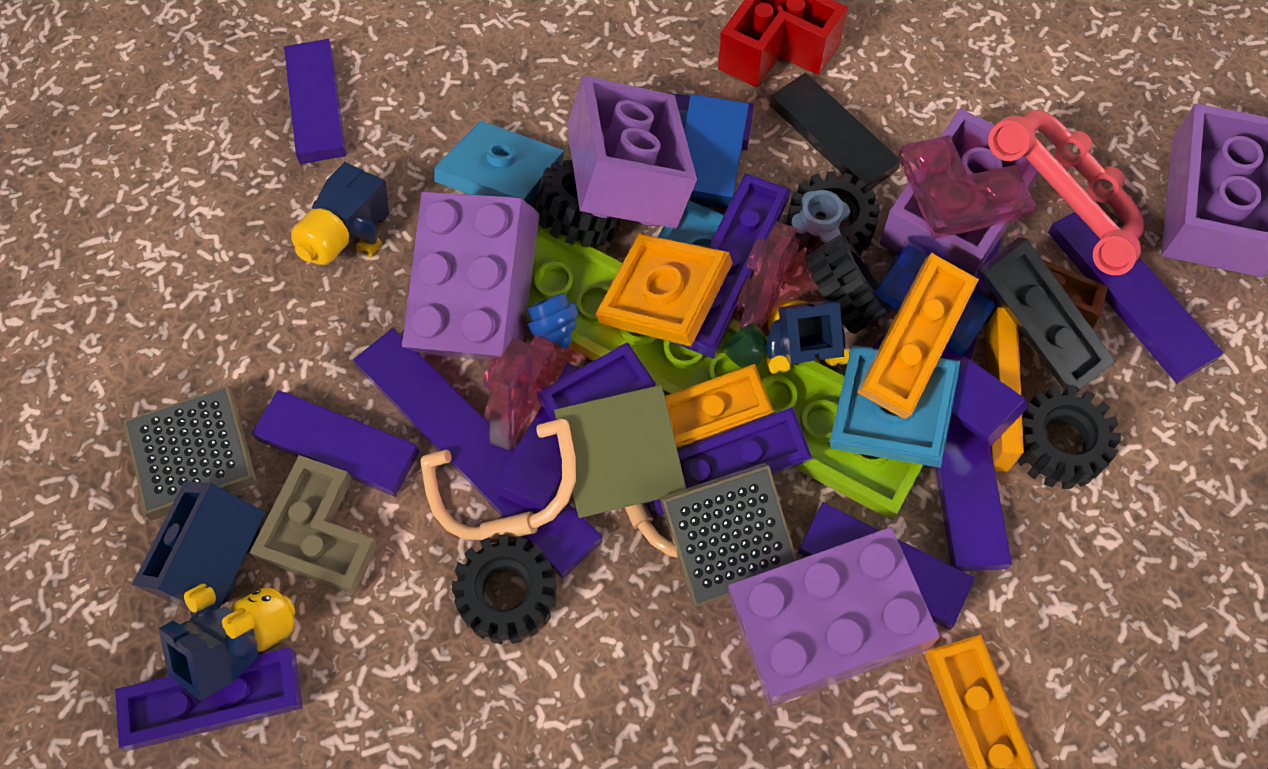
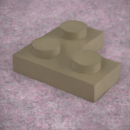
(301, 534)

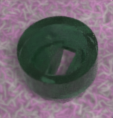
(746, 346)

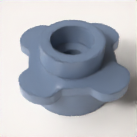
(823, 204)

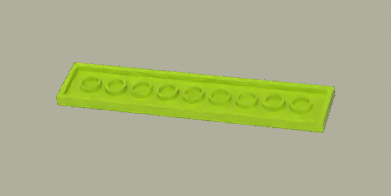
(807, 386)

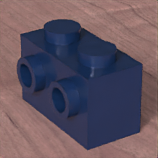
(200, 544)

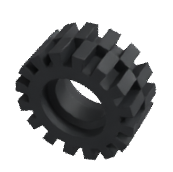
(560, 209)
(862, 210)
(847, 280)
(1088, 419)
(499, 557)

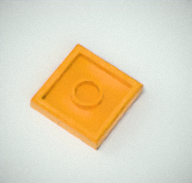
(664, 289)

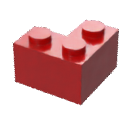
(788, 29)

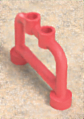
(1016, 138)

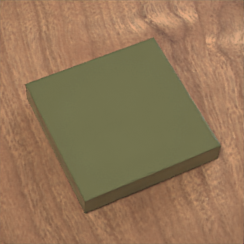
(622, 451)

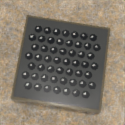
(189, 443)
(727, 531)

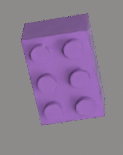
(629, 153)
(1219, 191)
(965, 249)
(470, 275)
(832, 616)

